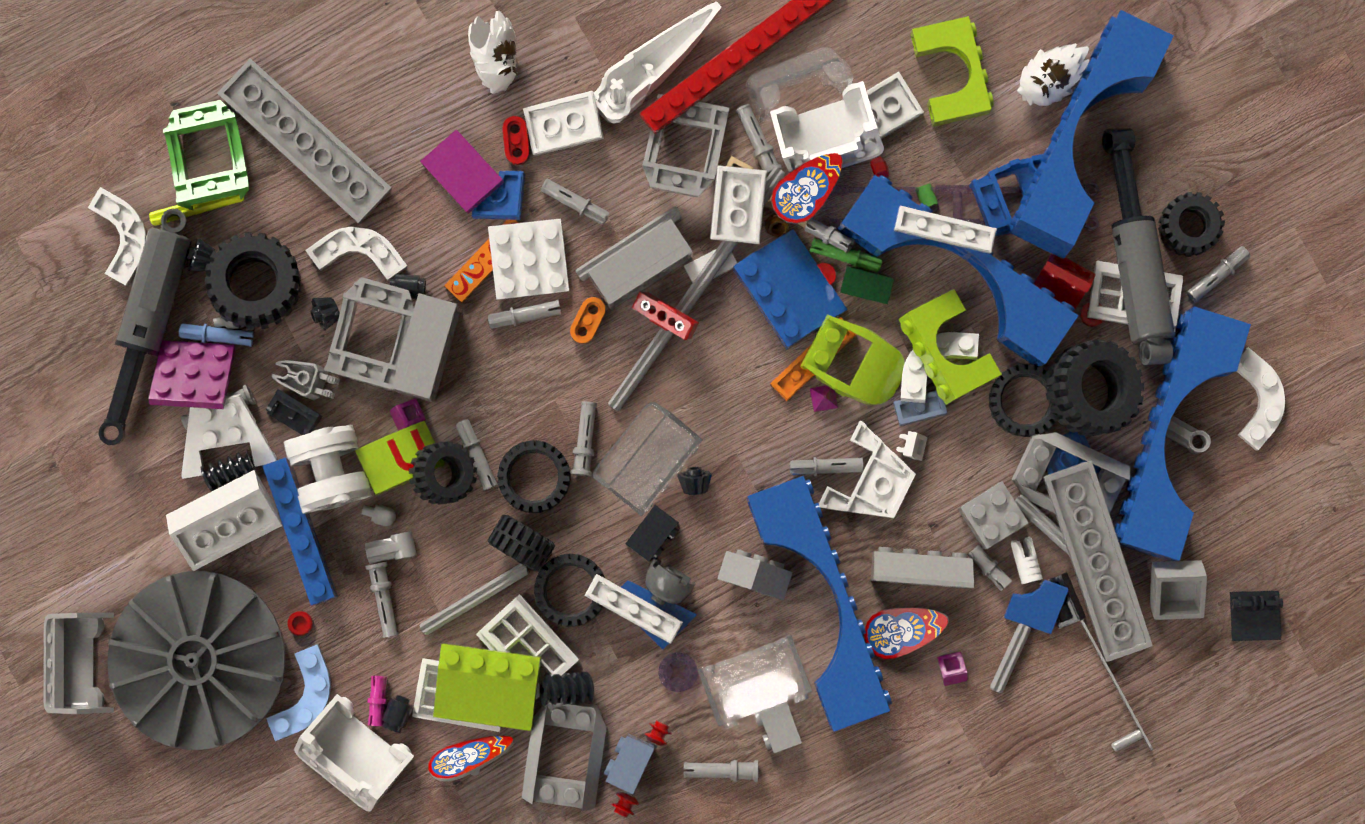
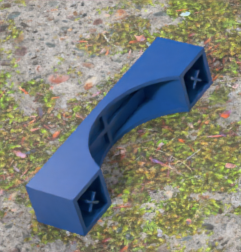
(1055, 202)
(1028, 317)
(1154, 515)
(850, 683)

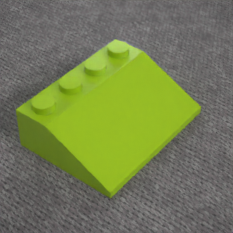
(486, 686)

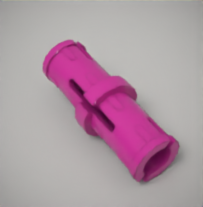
(377, 700)

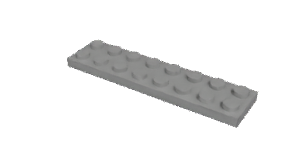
(304, 141)
(1098, 561)

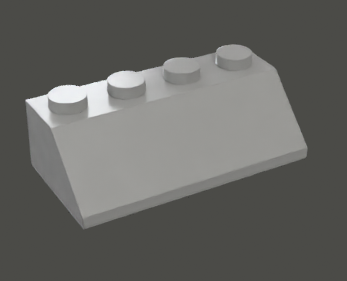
(922, 569)

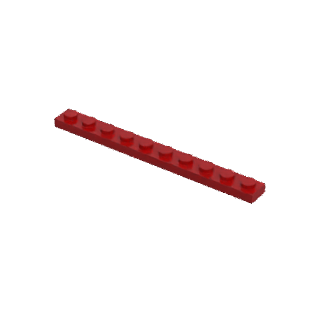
(729, 62)

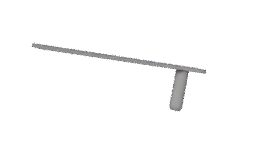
(1134, 736)

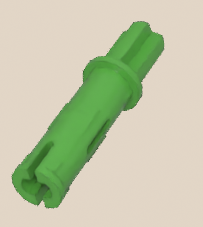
(854, 257)

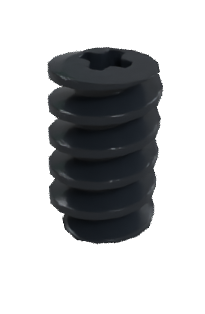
(227, 472)
(566, 686)

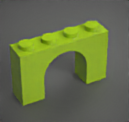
(957, 38)
(950, 379)

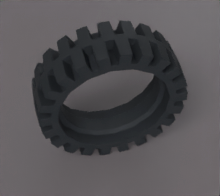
(997, 409)
(533, 447)
(540, 590)

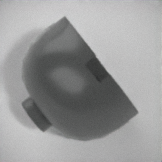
(667, 583)

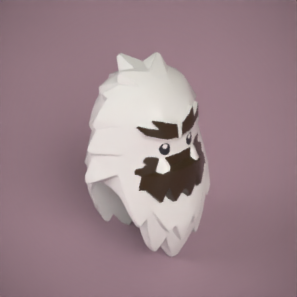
(493, 51)
(1052, 74)

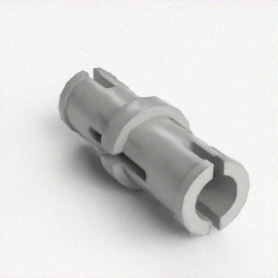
(829, 235)
(989, 567)

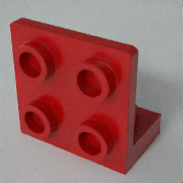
(1065, 280)

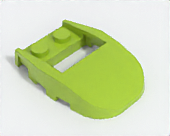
(878, 373)

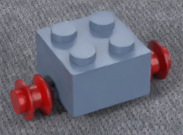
(630, 765)

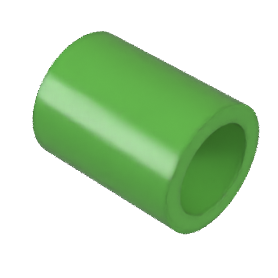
(926, 196)

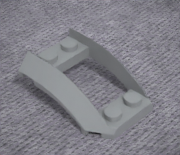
(683, 180)
(357, 366)
(1038, 455)
(561, 790)

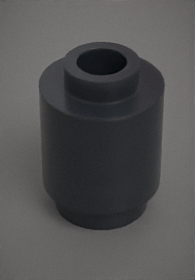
(410, 282)
(397, 713)

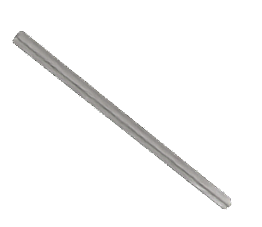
(685, 305)

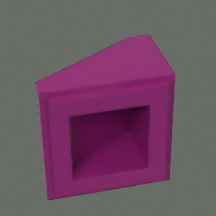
(407, 414)
(952, 668)

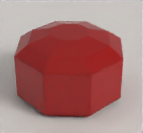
(879, 167)

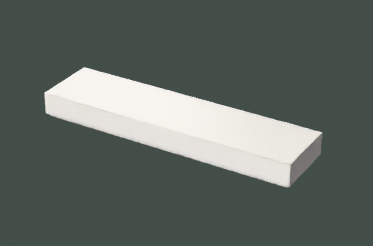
(945, 229)
(633, 608)

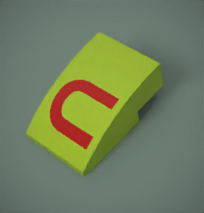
(390, 457)

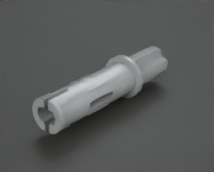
(575, 202)
(1218, 274)
(523, 314)
(472, 444)
(826, 466)

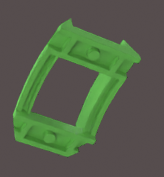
(211, 186)

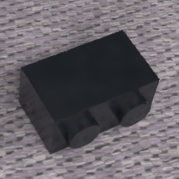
(653, 533)

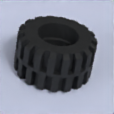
(1205, 210)
(461, 470)
(521, 543)

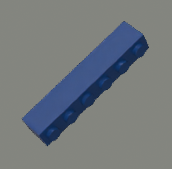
(300, 532)

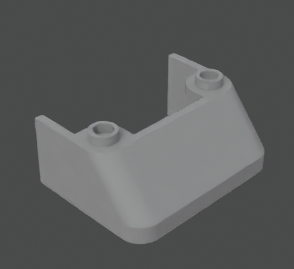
(70, 663)

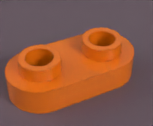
(588, 321)

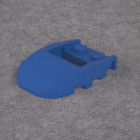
(990, 196)

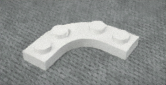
(131, 234)
(353, 241)
(950, 345)
(1270, 399)

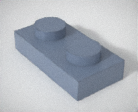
(915, 412)

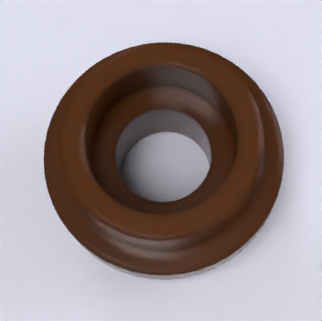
(778, 229)

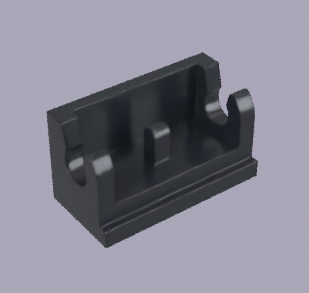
(293, 413)

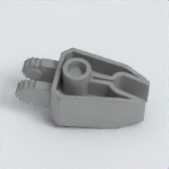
(308, 379)

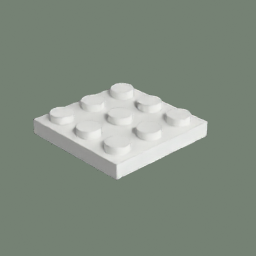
(528, 259)

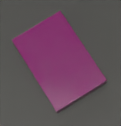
(462, 171)

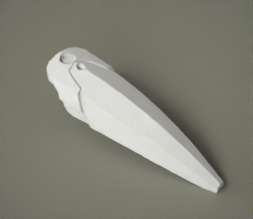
(645, 68)

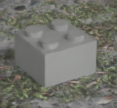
(993, 515)
(1178, 590)

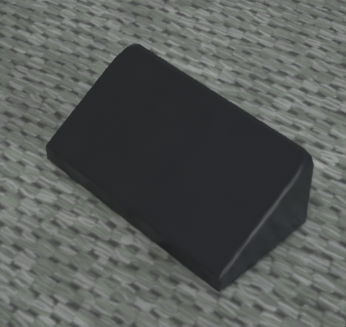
(1071, 609)

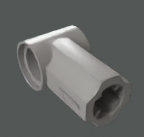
(1183, 434)
(397, 547)

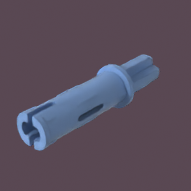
(215, 334)

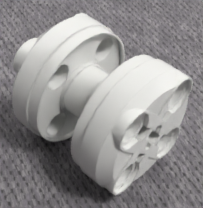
(323, 451)

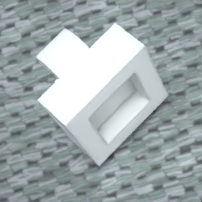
(914, 445)

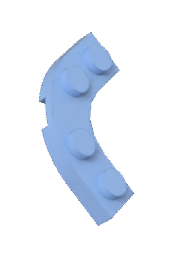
(314, 697)

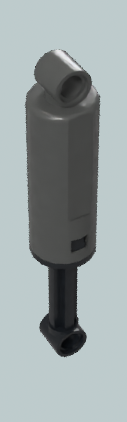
(1139, 259)
(147, 313)

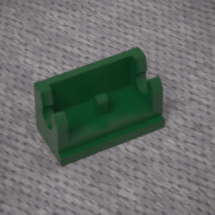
(867, 284)

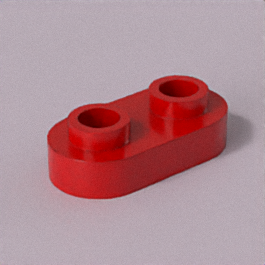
(516, 141)

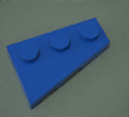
(672, 609)

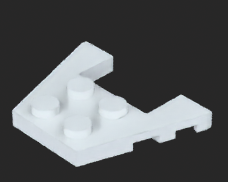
(221, 428)
(881, 483)

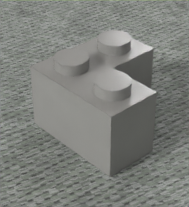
(755, 573)

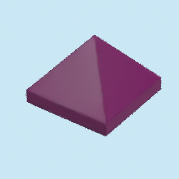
(823, 398)

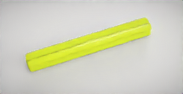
(155, 217)

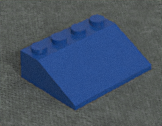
(789, 288)

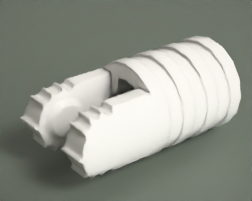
(1027, 567)

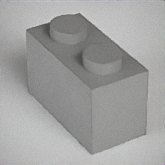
(779, 727)

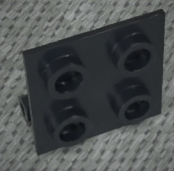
(1255, 615)

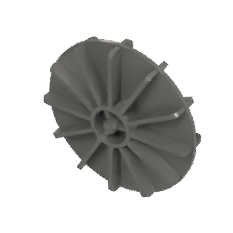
(196, 660)

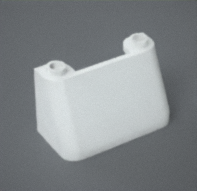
(839, 128)
(351, 754)

